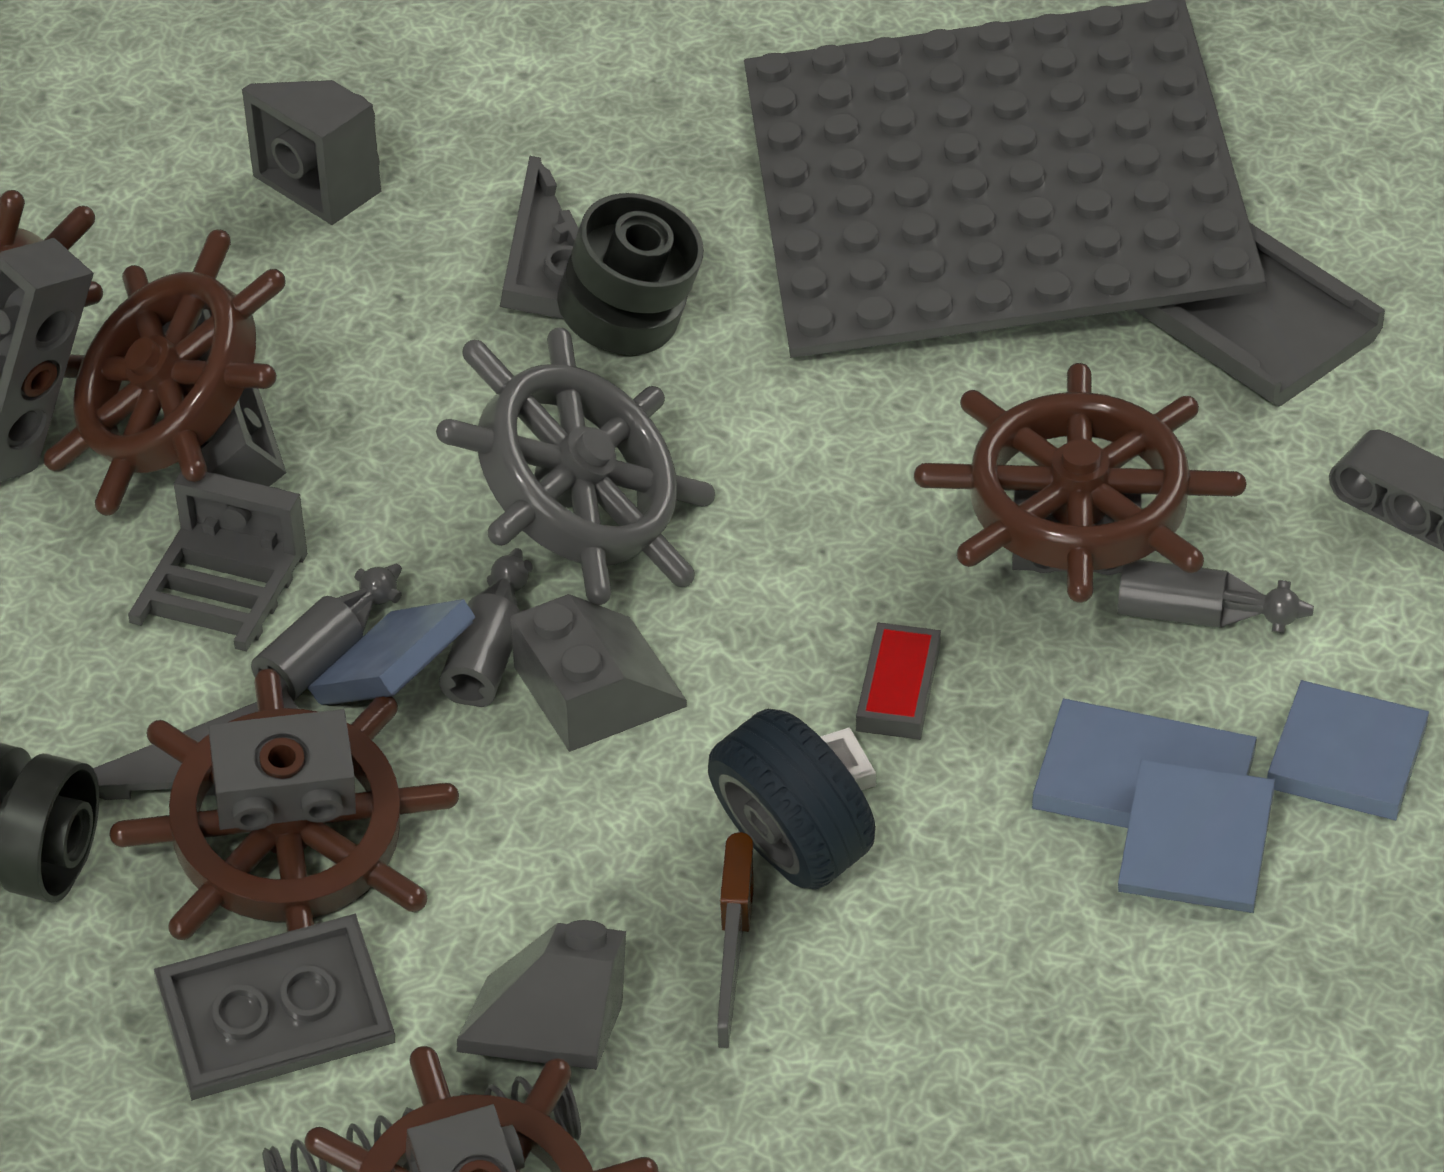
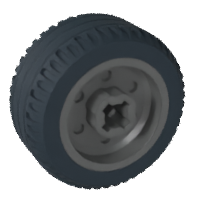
(792, 798)

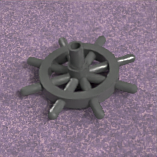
(576, 465)

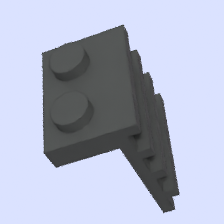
(234, 531)

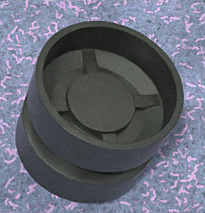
(630, 273)
(45, 822)

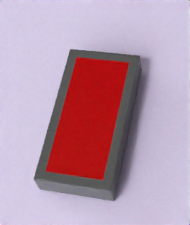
(898, 681)

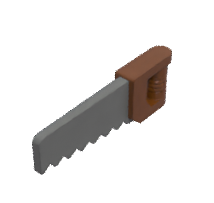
(736, 913)

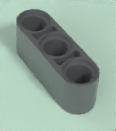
(1394, 484)

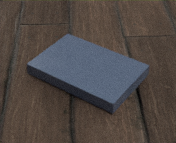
(1098, 752)

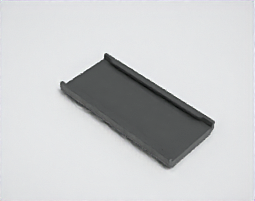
(1279, 336)

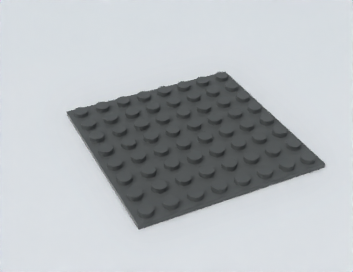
(997, 177)

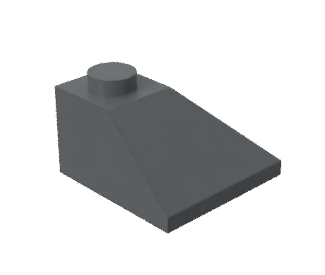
(552, 998)

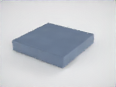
(392, 653)
(1348, 749)
(1196, 836)

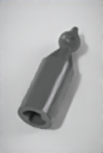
(1203, 597)
(327, 631)
(484, 648)

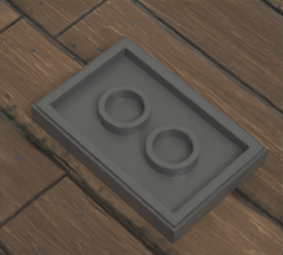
(274, 1006)

